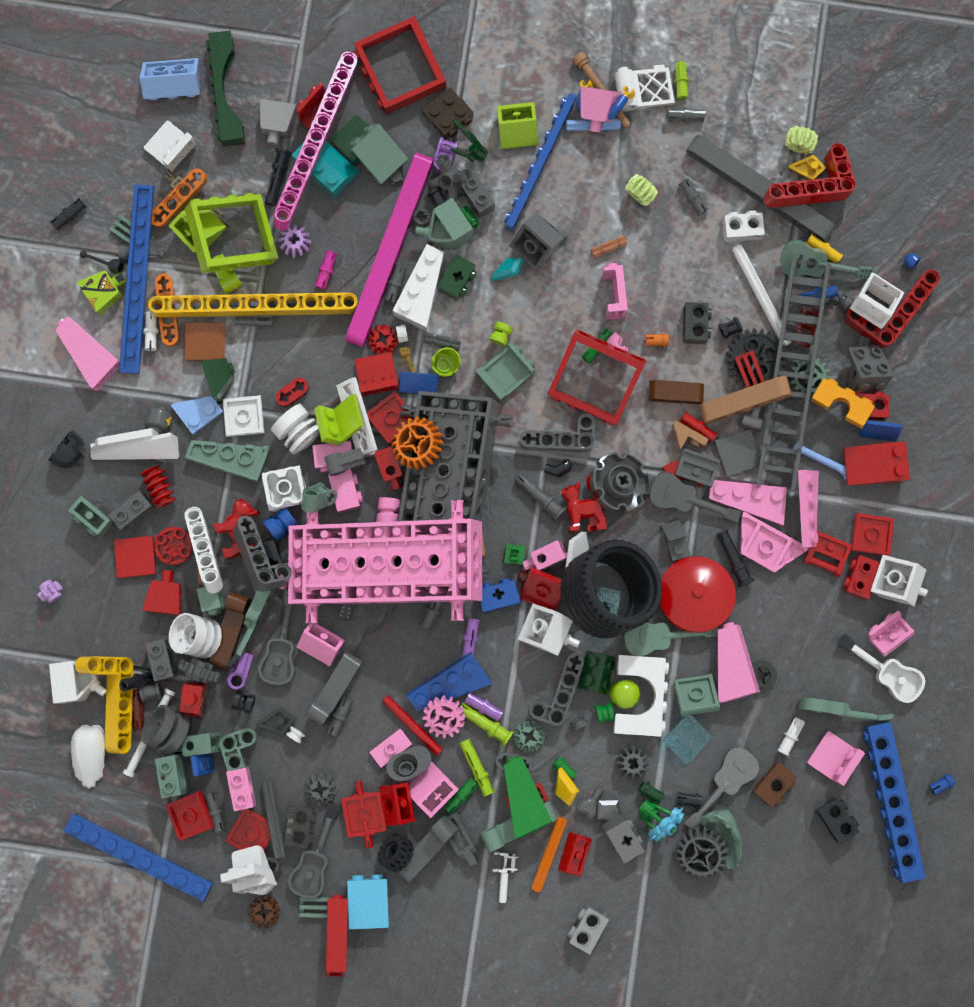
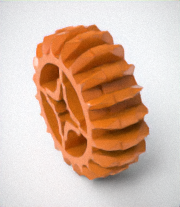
(411, 430)

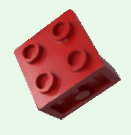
(308, 108)
(376, 374)

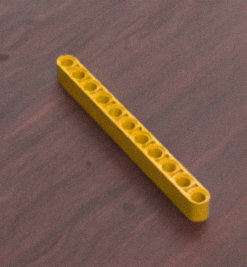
(244, 301)

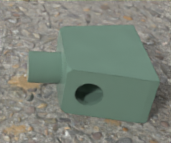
(200, 744)

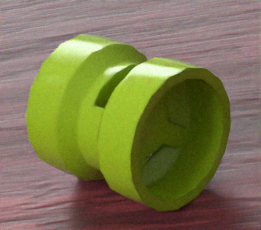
(501, 334)

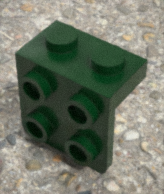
(347, 134)

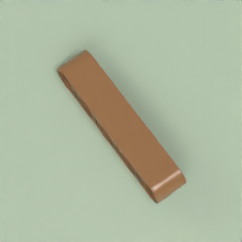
(745, 400)

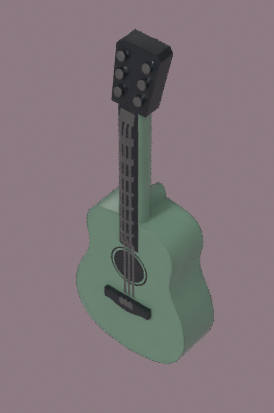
(252, 619)

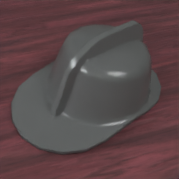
(408, 764)

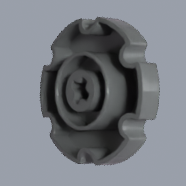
(607, 478)

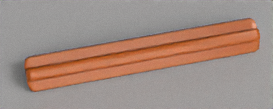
(549, 854)

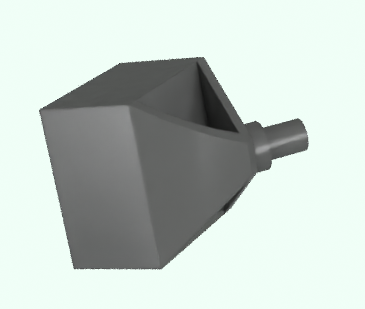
(537, 241)

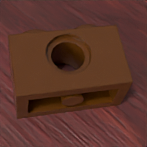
(763, 787)

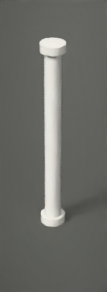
(141, 747)

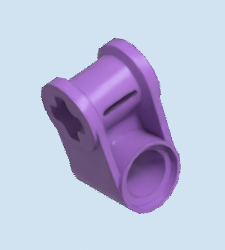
(442, 149)

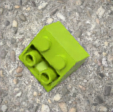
(517, 125)
(211, 226)

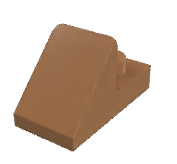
(682, 433)

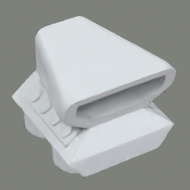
(283, 487)

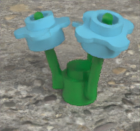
(667, 825)

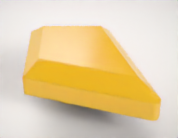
(808, 167)
(565, 788)

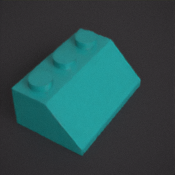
(332, 170)

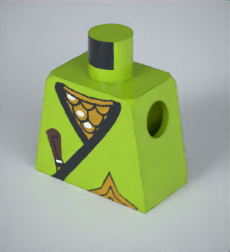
(102, 290)

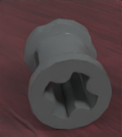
(151, 692)

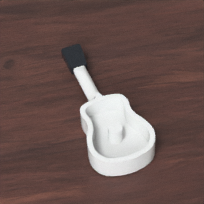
(902, 682)

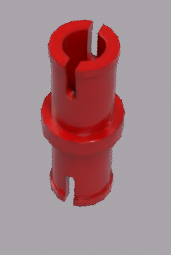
(698, 426)

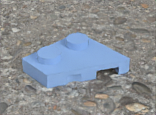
(197, 412)

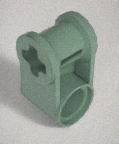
(317, 497)

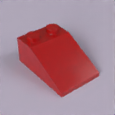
(876, 464)

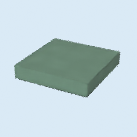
(696, 695)

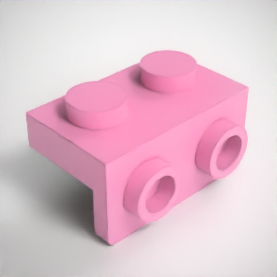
(890, 633)

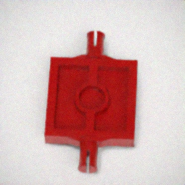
(363, 814)

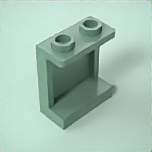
(377, 152)
(506, 372)

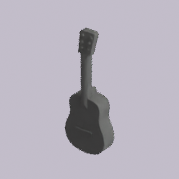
(671, 492)
(278, 664)

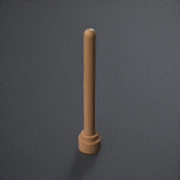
(581, 61)

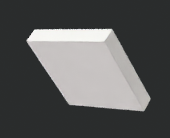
(243, 416)

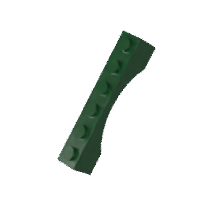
(222, 52)

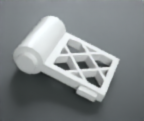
(629, 78)

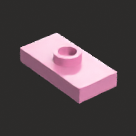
(391, 746)

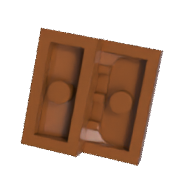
(204, 341)

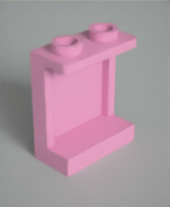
(619, 309)

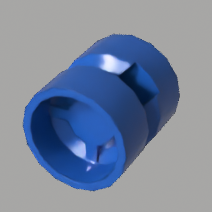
(280, 523)

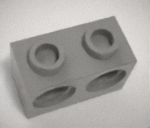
(593, 931)

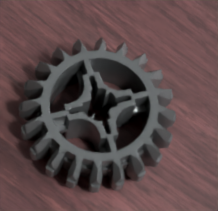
(705, 860)

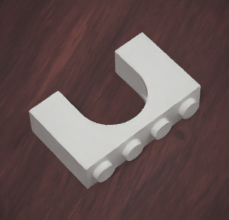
(653, 671)

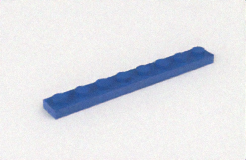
(536, 168)
(138, 857)

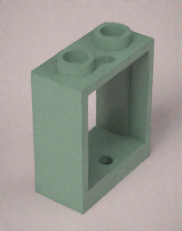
(175, 776)

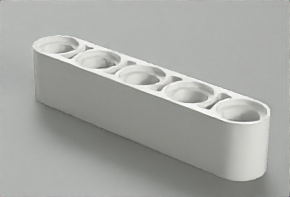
(201, 540)

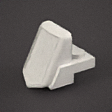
(250, 872)

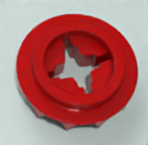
(379, 347)

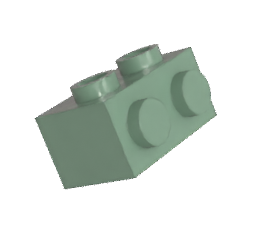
(91, 516)

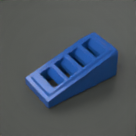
(202, 764)

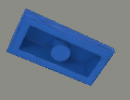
(415, 382)
(880, 430)

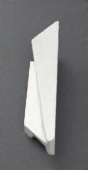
(135, 445)

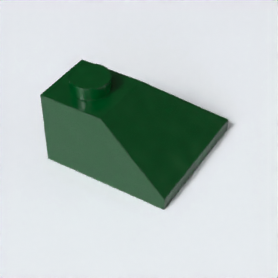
(219, 377)

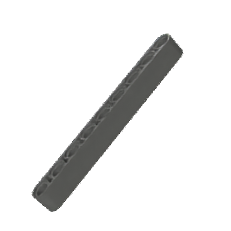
(756, 186)

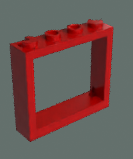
(412, 96)
(610, 350)

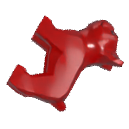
(240, 509)

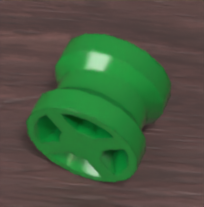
(604, 713)

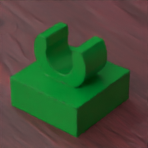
(514, 554)

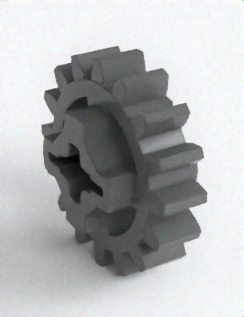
(198, 670)

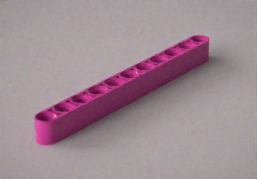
(315, 147)
(389, 250)

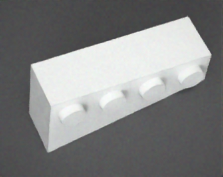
(420, 291)

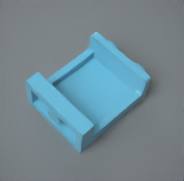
(368, 902)

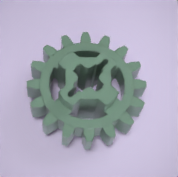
(818, 377)

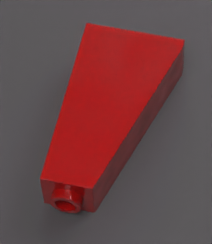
(336, 936)

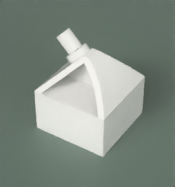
(899, 580)
(547, 630)
(70, 685)

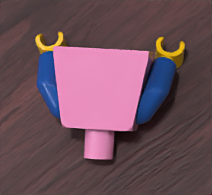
(601, 104)

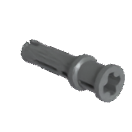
(547, 503)

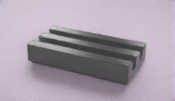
(253, 322)

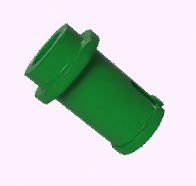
(470, 217)
(559, 762)

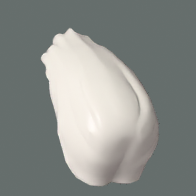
(88, 754)

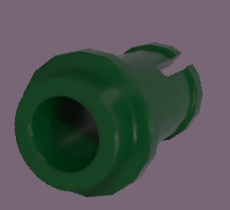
(651, 792)

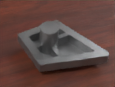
(607, 809)

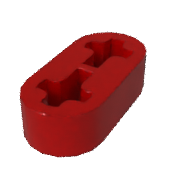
(289, 388)

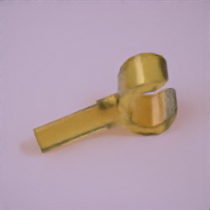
(405, 353)

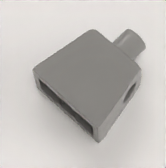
(276, 119)

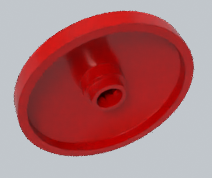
(697, 594)

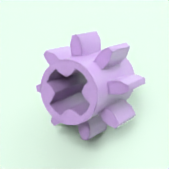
(49, 591)

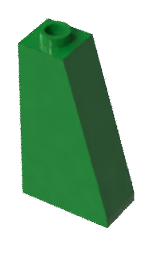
(525, 802)

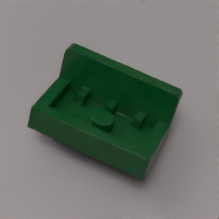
(597, 672)

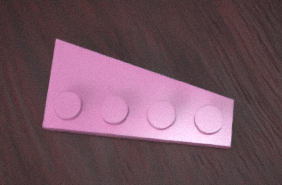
(761, 501)
(808, 506)

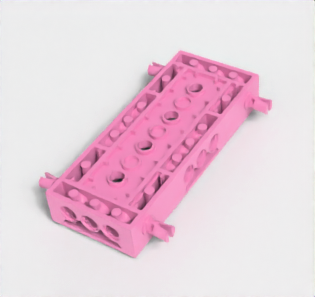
(452, 580)

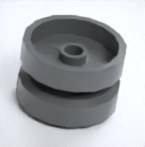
(165, 730)

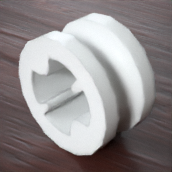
(295, 734)

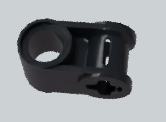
(272, 550)

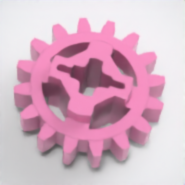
(446, 709)

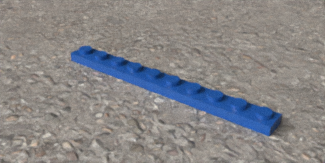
(137, 279)

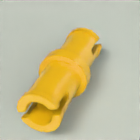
(831, 253)

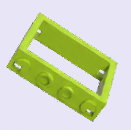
(233, 262)

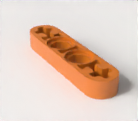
(176, 195)
(165, 333)

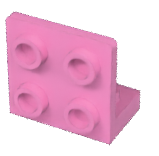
(835, 758)

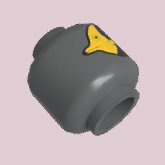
(158, 419)

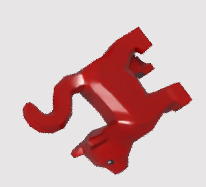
(583, 509)

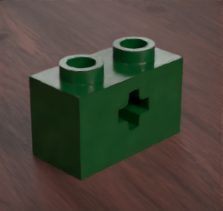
(457, 267)

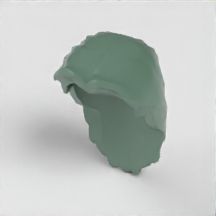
(724, 823)

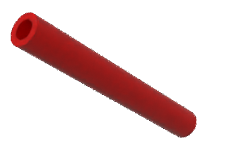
(412, 725)

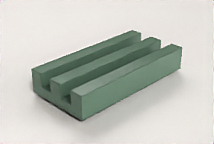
(118, 224)
(315, 907)

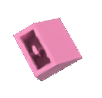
(432, 789)

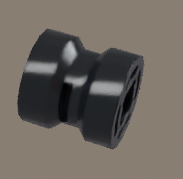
(243, 702)

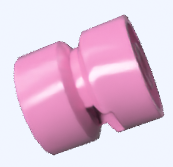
(389, 509)

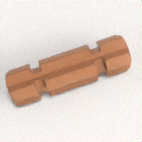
(608, 246)

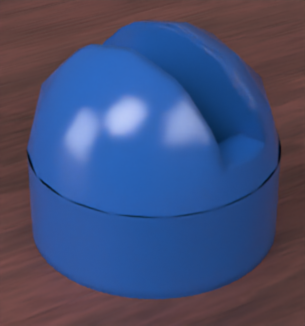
(911, 260)

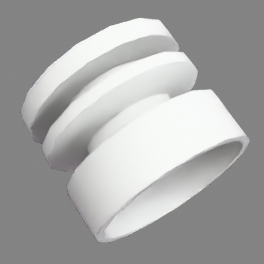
(293, 425)
(195, 635)

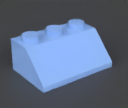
(170, 79)

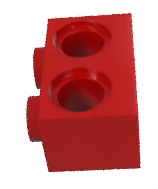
(878, 396)

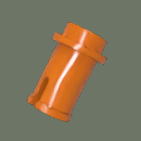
(657, 339)

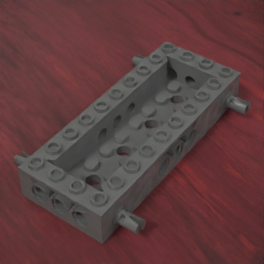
(465, 454)

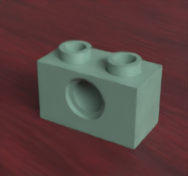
(211, 603)

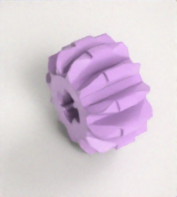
(300, 245)

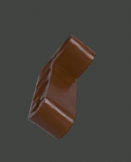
(231, 629)

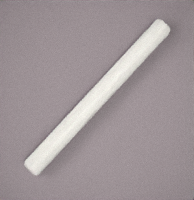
(759, 290)

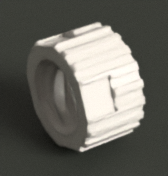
(402, 334)

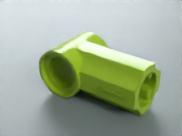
(228, 279)

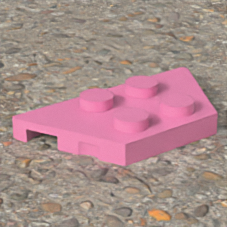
(766, 544)

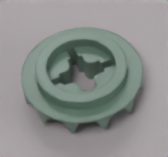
(538, 733)

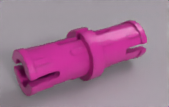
(325, 270)

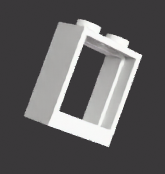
(870, 308)

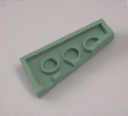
(238, 460)

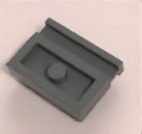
(697, 468)

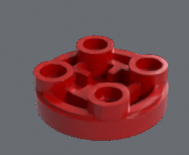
(173, 546)

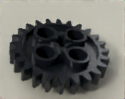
(740, 347)

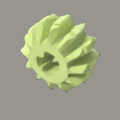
(801, 140)
(641, 190)

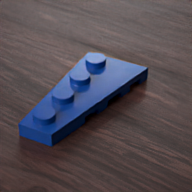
(453, 681)

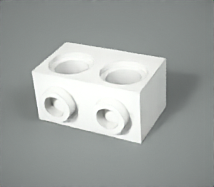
(744, 232)

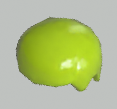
(445, 362)
(624, 694)

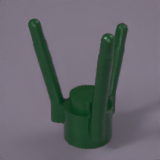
(476, 150)

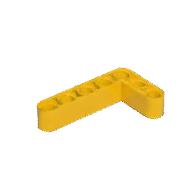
(118, 702)

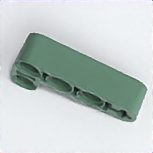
(239, 744)
(503, 832)

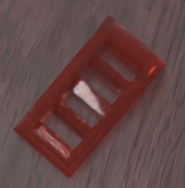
(804, 310)

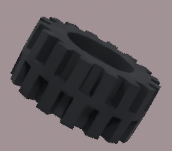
(395, 852)

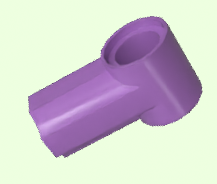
(241, 669)

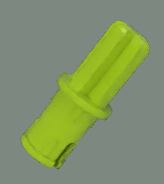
(681, 80)

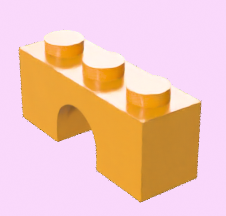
(830, 392)

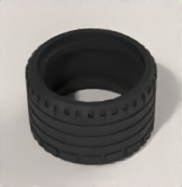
(639, 576)

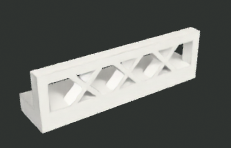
(364, 437)

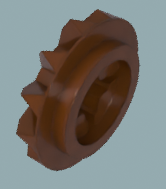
(271, 917)

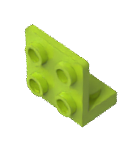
(339, 423)

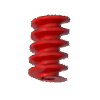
(157, 486)

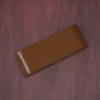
(676, 392)

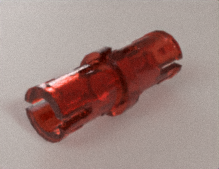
(137, 710)

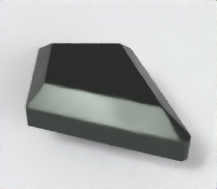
(277, 721)

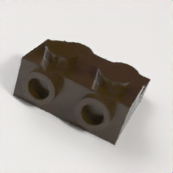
(444, 110)

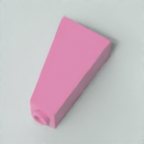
(91, 358)
(735, 668)

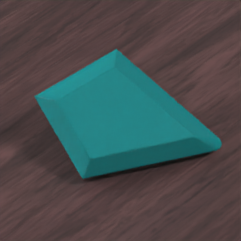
(508, 268)

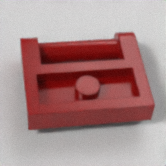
(831, 548)

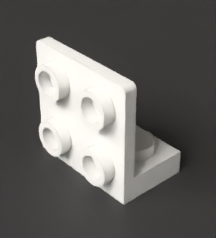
(170, 145)

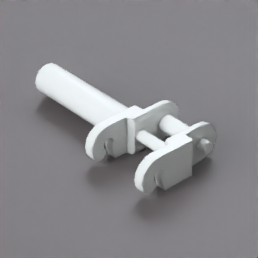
(504, 875)

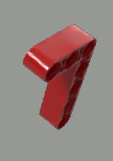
(839, 174)
(899, 314)

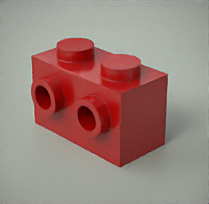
(861, 577)

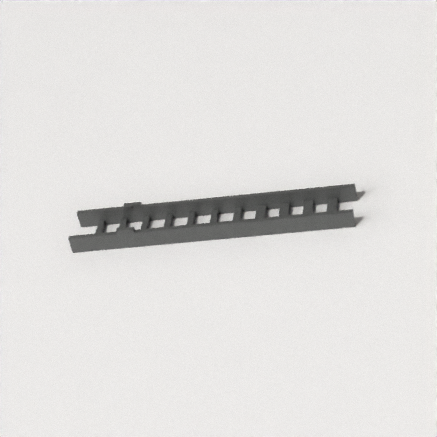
(788, 317)

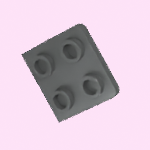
(871, 368)

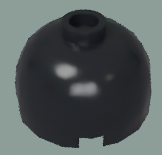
(69, 451)

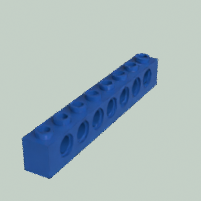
(914, 869)

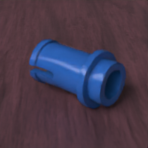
(943, 784)

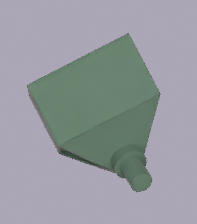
(447, 227)

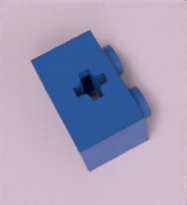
(509, 598)

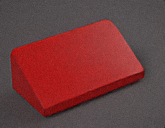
(574, 854)

